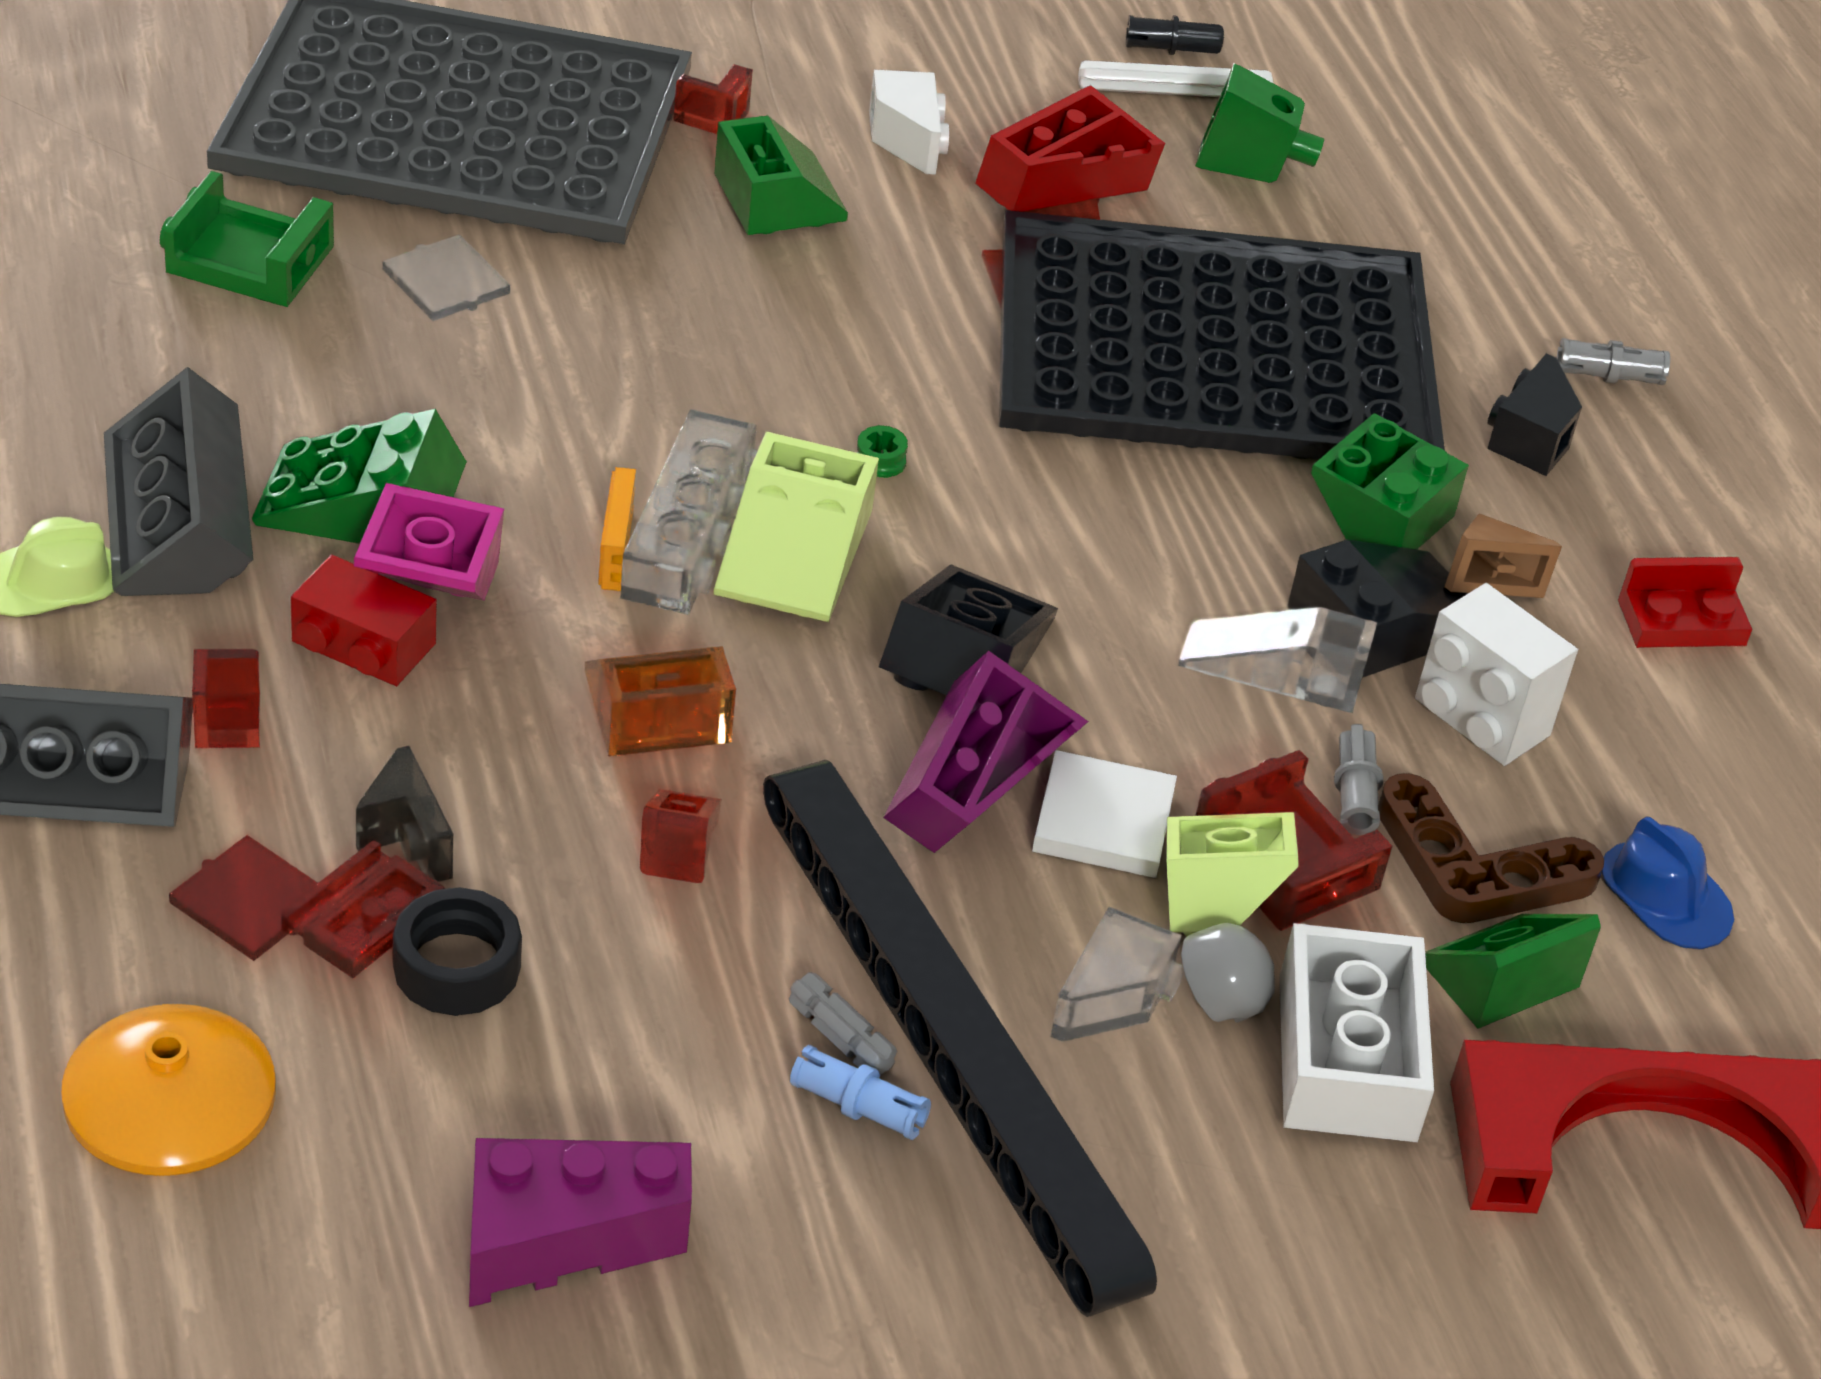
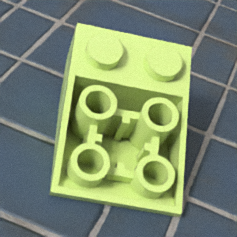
(797, 526)

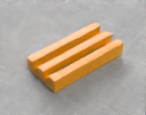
(616, 527)

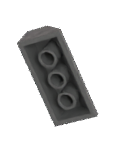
(177, 492)
(93, 754)

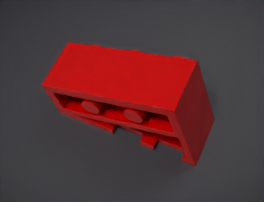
(1069, 155)

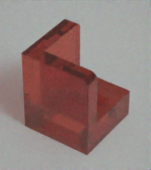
(707, 103)
(226, 698)

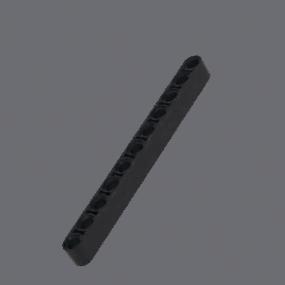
(961, 1042)

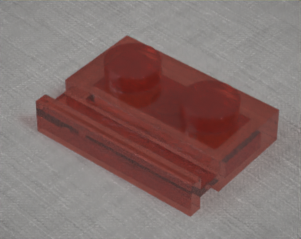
(356, 908)

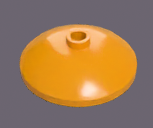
(168, 1089)

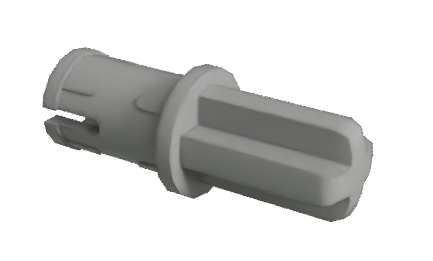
(1358, 780)

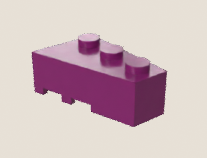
(977, 749)
(573, 1208)

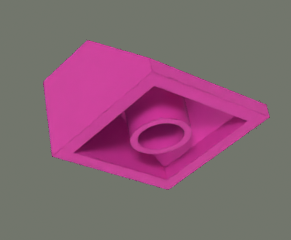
(433, 541)

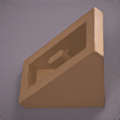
(1503, 557)

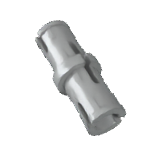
(1613, 361)

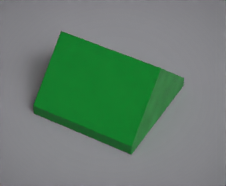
(1514, 963)

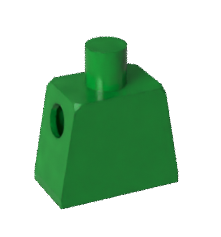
(1256, 130)

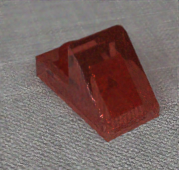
(677, 835)

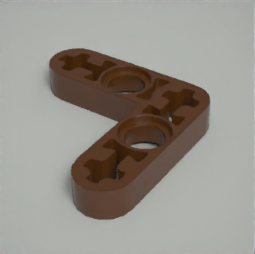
(1456, 876)

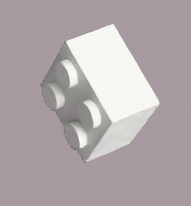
(1495, 673)

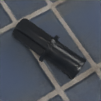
(1174, 35)

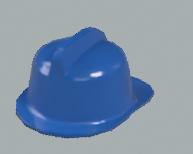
(1667, 885)

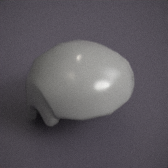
(1228, 971)

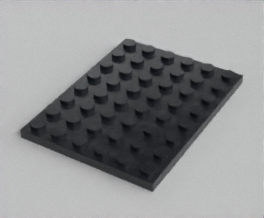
(1209, 337)

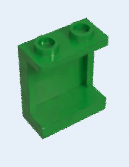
(246, 245)

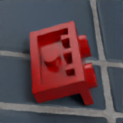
(1684, 602)

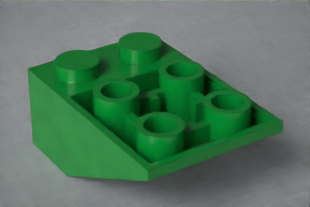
(336, 479)

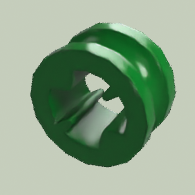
(888, 440)

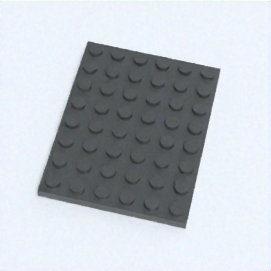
(455, 114)

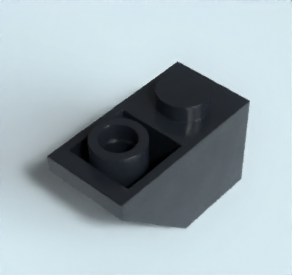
(1536, 418)

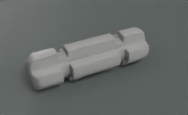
(841, 1023)

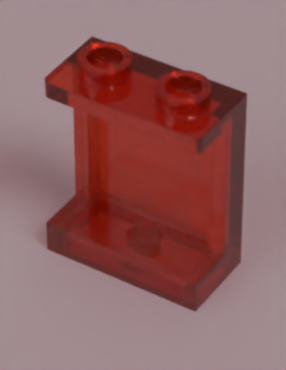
(1330, 861)

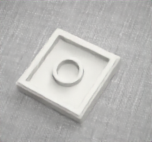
(1104, 814)

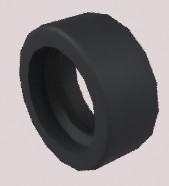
(460, 989)

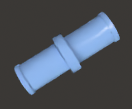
(860, 1092)

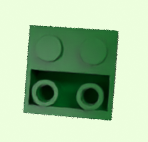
(773, 178)
(1389, 485)

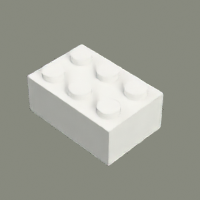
(1355, 1033)

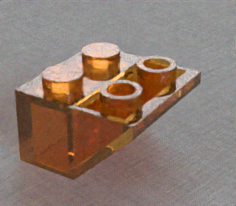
(663, 700)

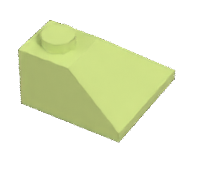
(1226, 866)

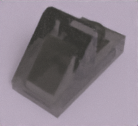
(405, 811)

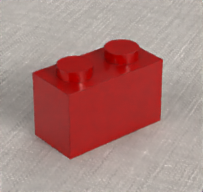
(363, 620)

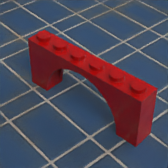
(1526, 1096)

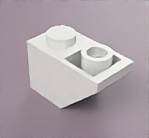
(909, 117)

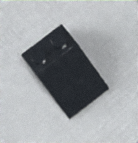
(1380, 584)
(957, 621)

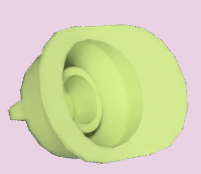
(55, 568)

